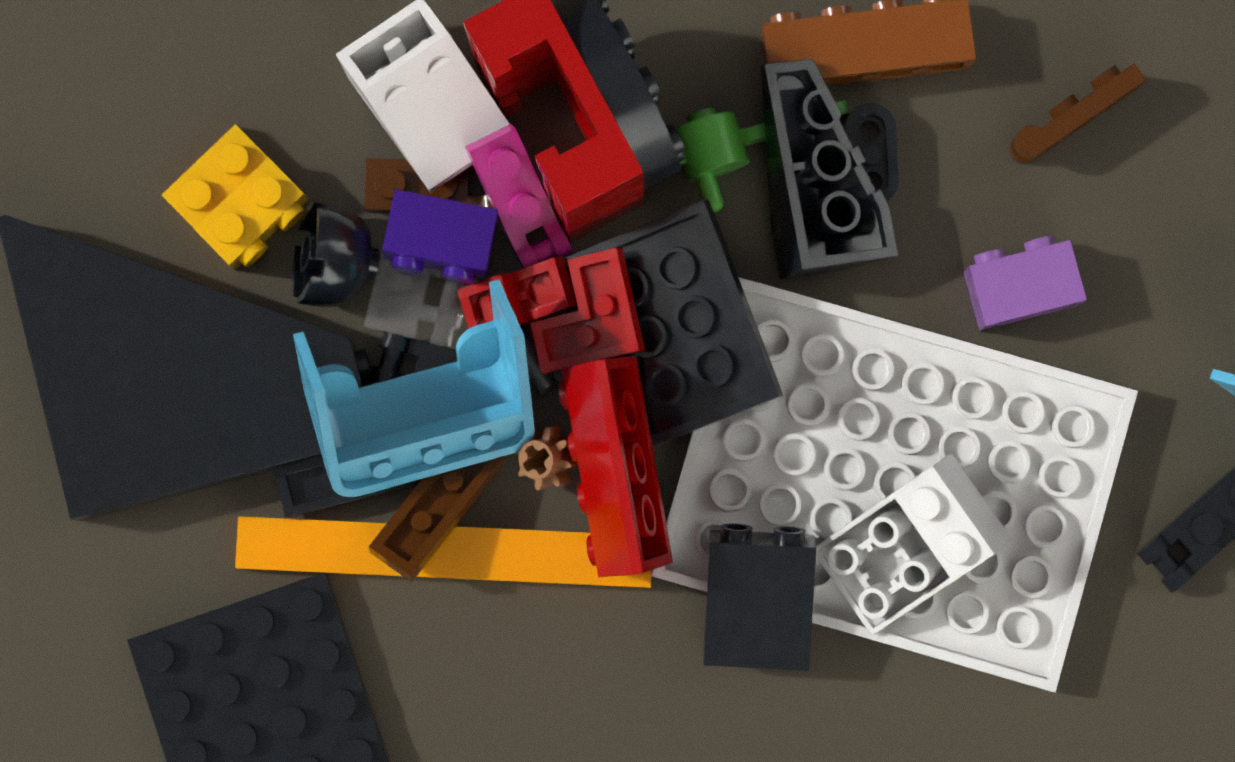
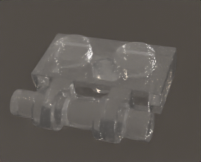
(399, 304)

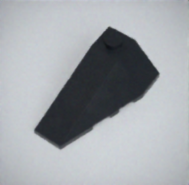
(819, 191)

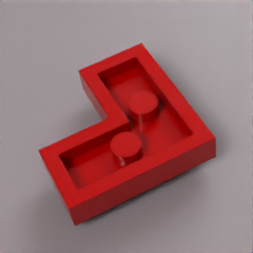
(605, 317)

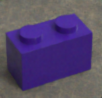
(439, 236)

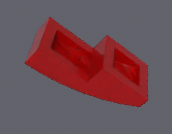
(532, 293)

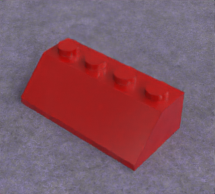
(615, 467)

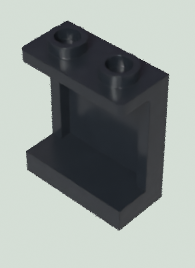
(759, 598)

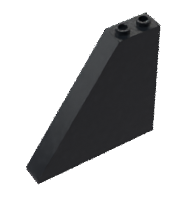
(156, 376)

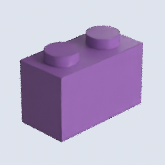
(1024, 283)

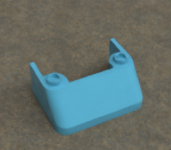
(426, 418)

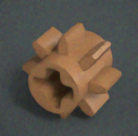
(546, 470)

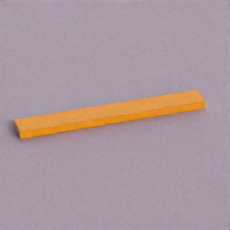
(464, 554)

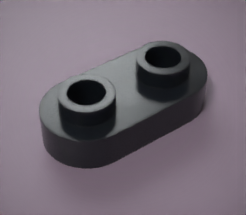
(881, 152)

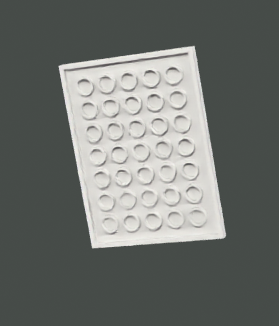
(872, 411)

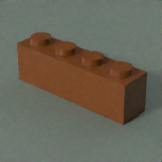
(876, 42)

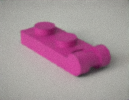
(517, 195)

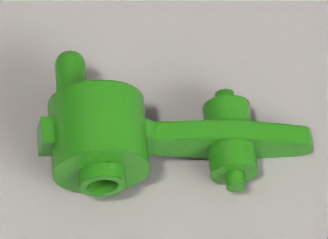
(718, 147)

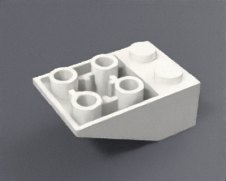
(422, 92)
(912, 544)

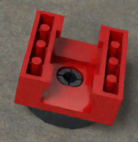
(612, 102)

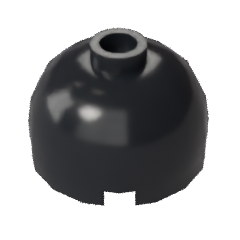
(333, 256)

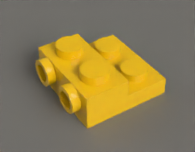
(236, 198)

